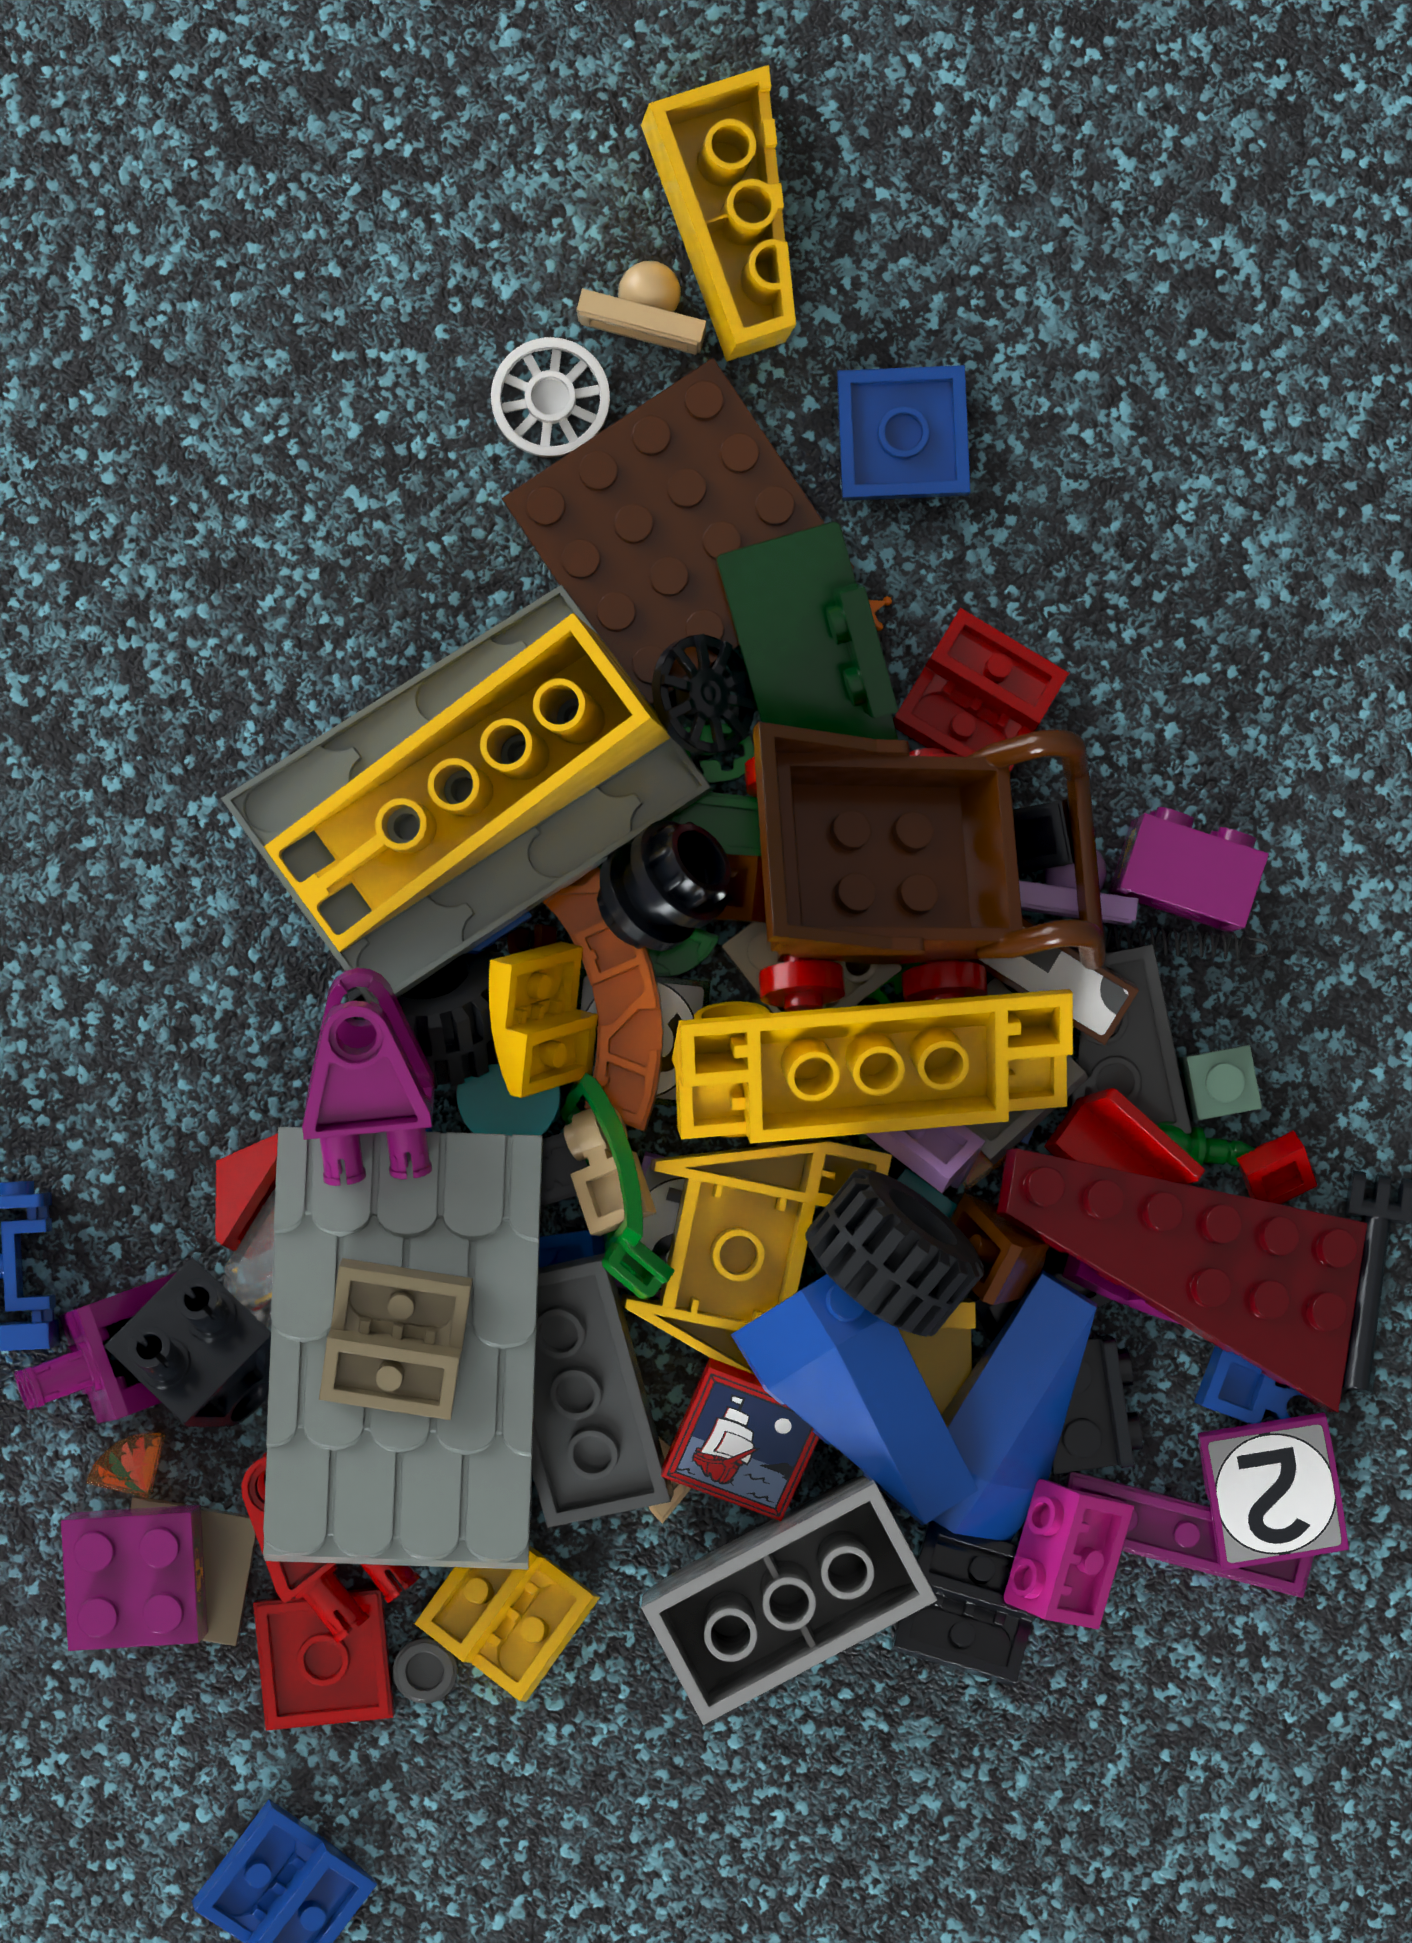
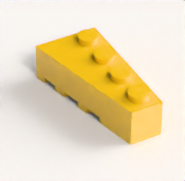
(727, 201)

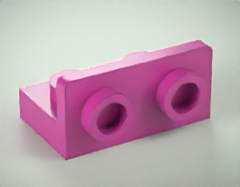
(1068, 1554)

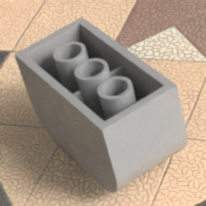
(786, 1597)

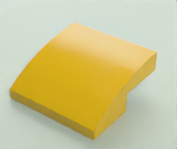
(536, 1021)
(508, 1619)

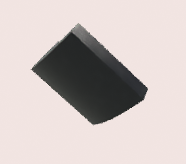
(970, 1621)

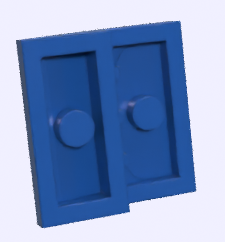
(283, 1884)

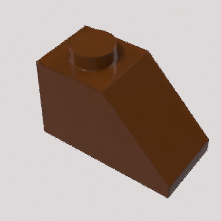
(1006, 1251)

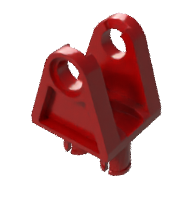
(316, 1580)

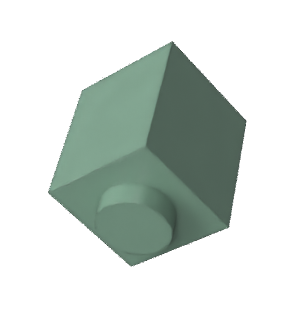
(1219, 1082)

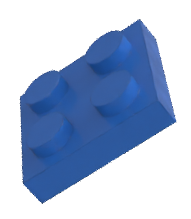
(903, 433)

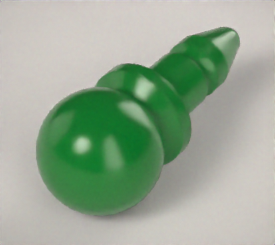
(1206, 1149)

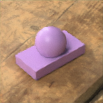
(1060, 896)

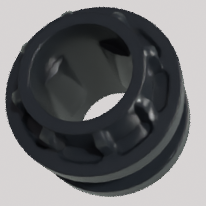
(664, 885)

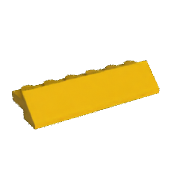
(873, 1067)

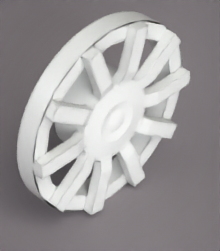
(550, 396)

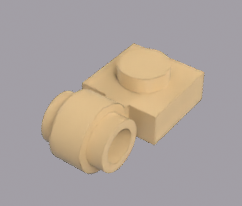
(599, 1183)

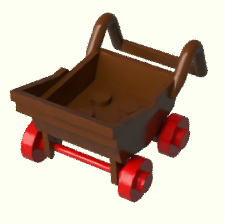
(904, 861)

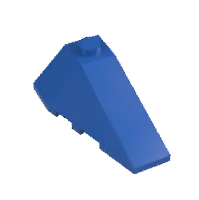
(859, 1393)
(1016, 1407)

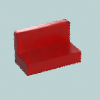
(1116, 1135)

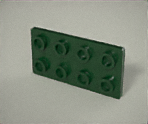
(808, 634)

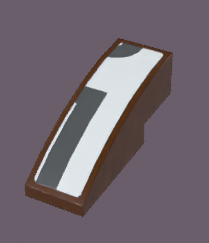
(1098, 994)

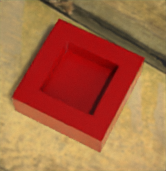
(1277, 1170)

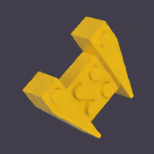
(743, 1236)

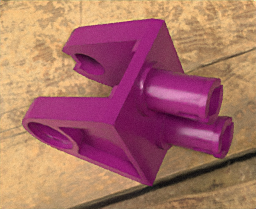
(368, 1081)
(87, 1363)

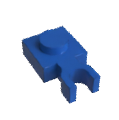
(1241, 1389)

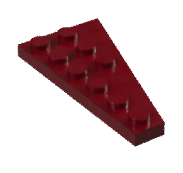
(1224, 1265)

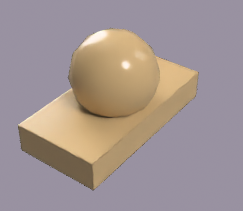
(644, 309)

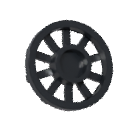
(703, 694)

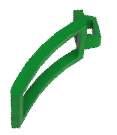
(624, 1253)

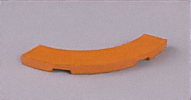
(625, 1002)

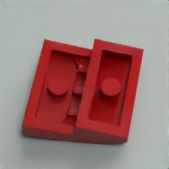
(978, 690)

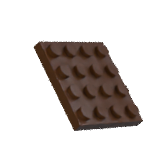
(650, 507)

